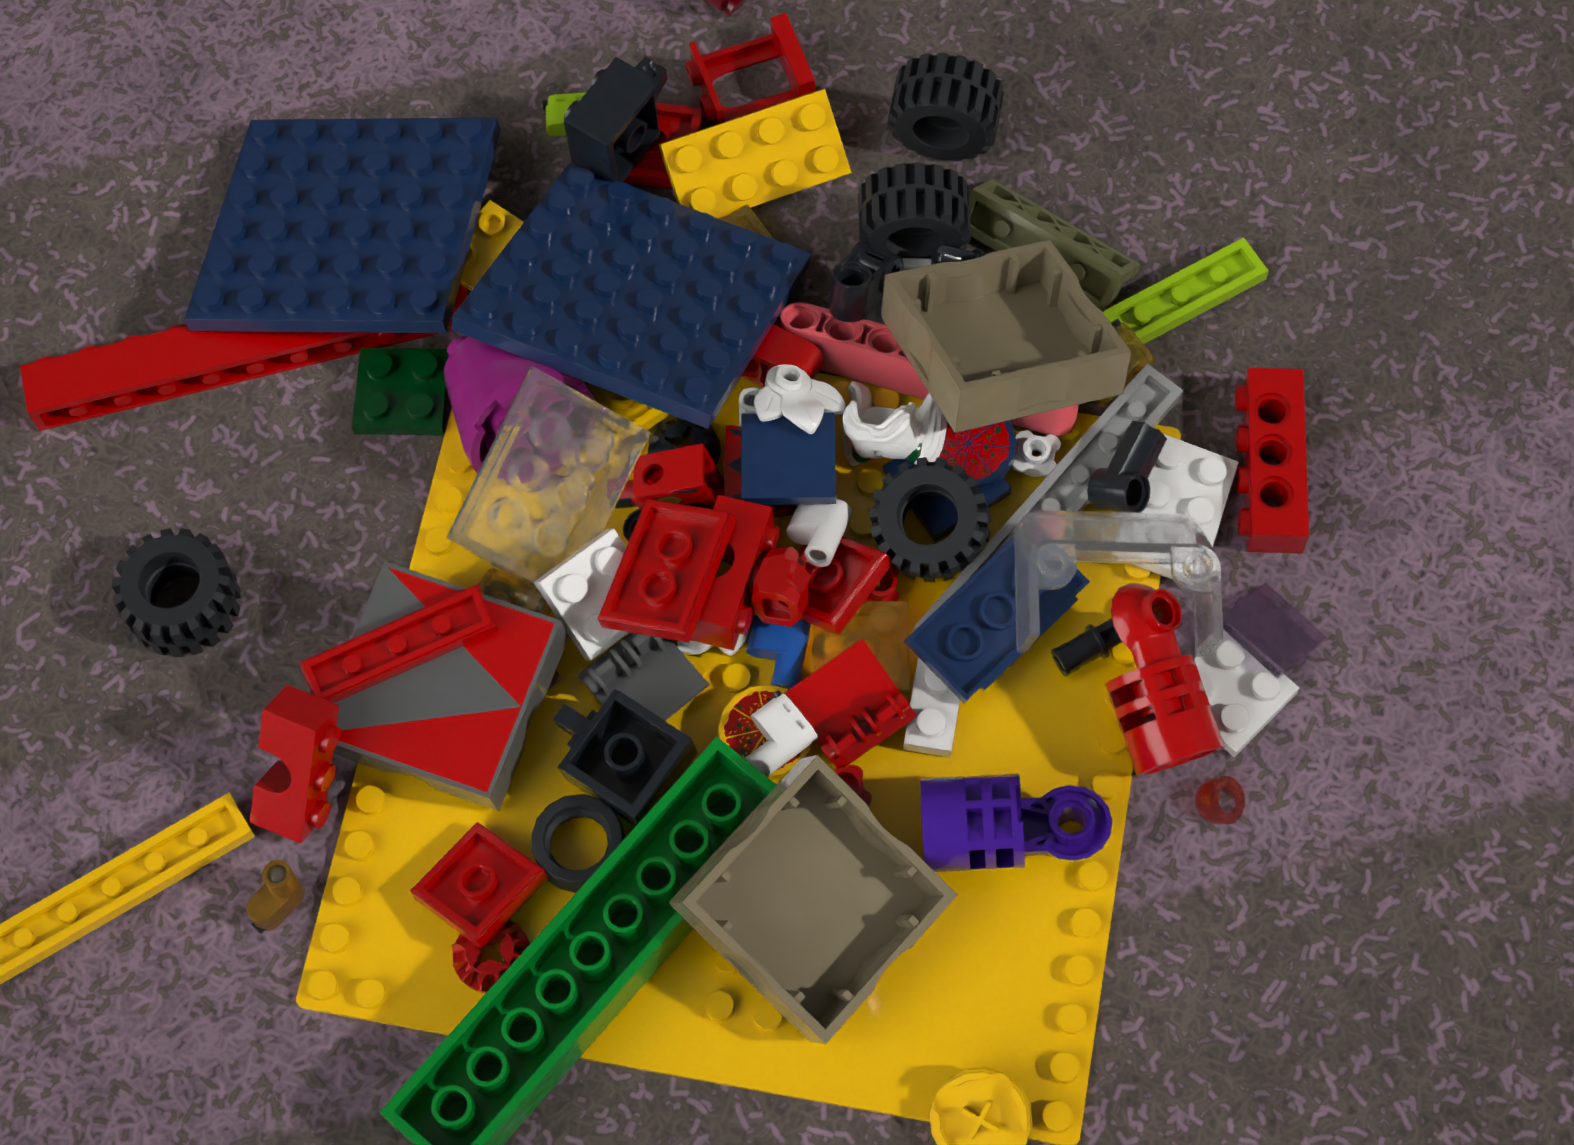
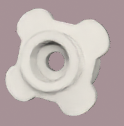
(1033, 465)

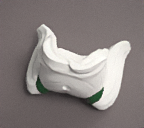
(891, 432)

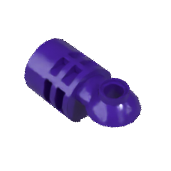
(989, 826)

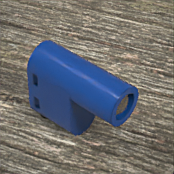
(783, 645)

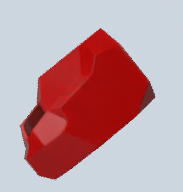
(781, 587)

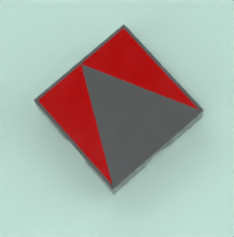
(461, 714)

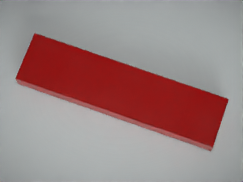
(399, 645)

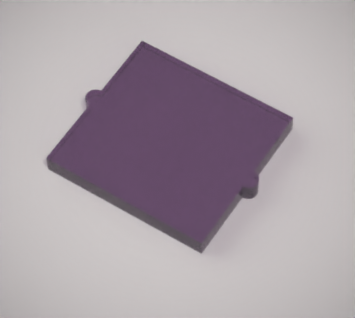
(1271, 630)

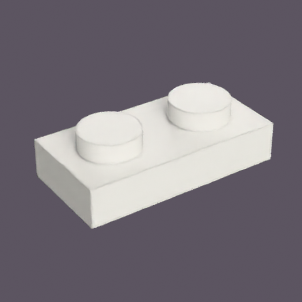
(936, 715)

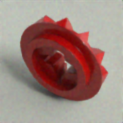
(483, 976)

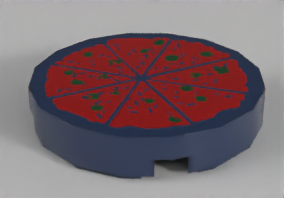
(982, 451)

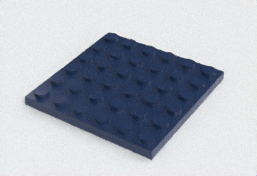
(345, 226)
(634, 294)

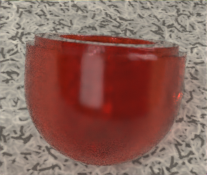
(1208, 800)

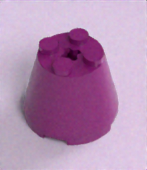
(482, 389)

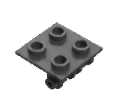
(648, 672)

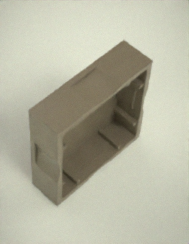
(1004, 335)
(812, 899)

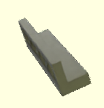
(1010, 220)

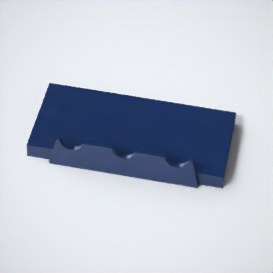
(974, 630)

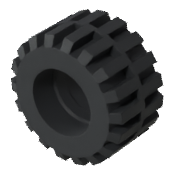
(946, 107)
(913, 210)
(910, 486)
(191, 622)

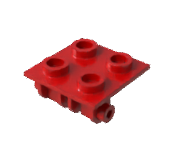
(851, 704)

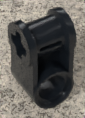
(859, 282)

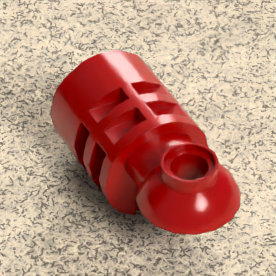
(1163, 700)

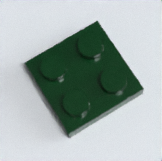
(400, 392)

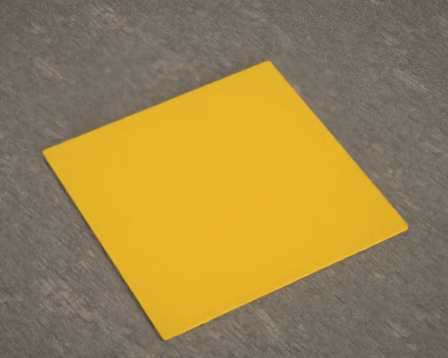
(992, 983)

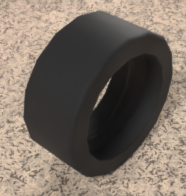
(560, 812)

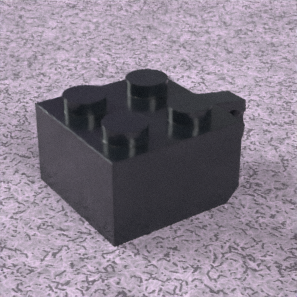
(616, 119)
(623, 755)

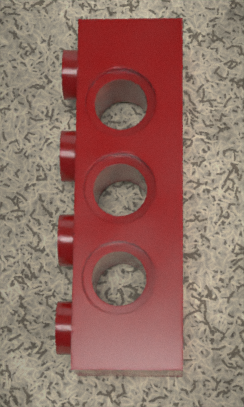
(1279, 395)

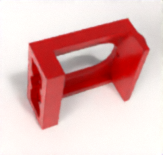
(779, 44)

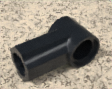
(1125, 482)

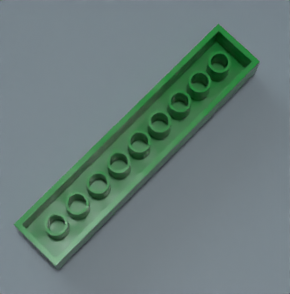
(578, 967)

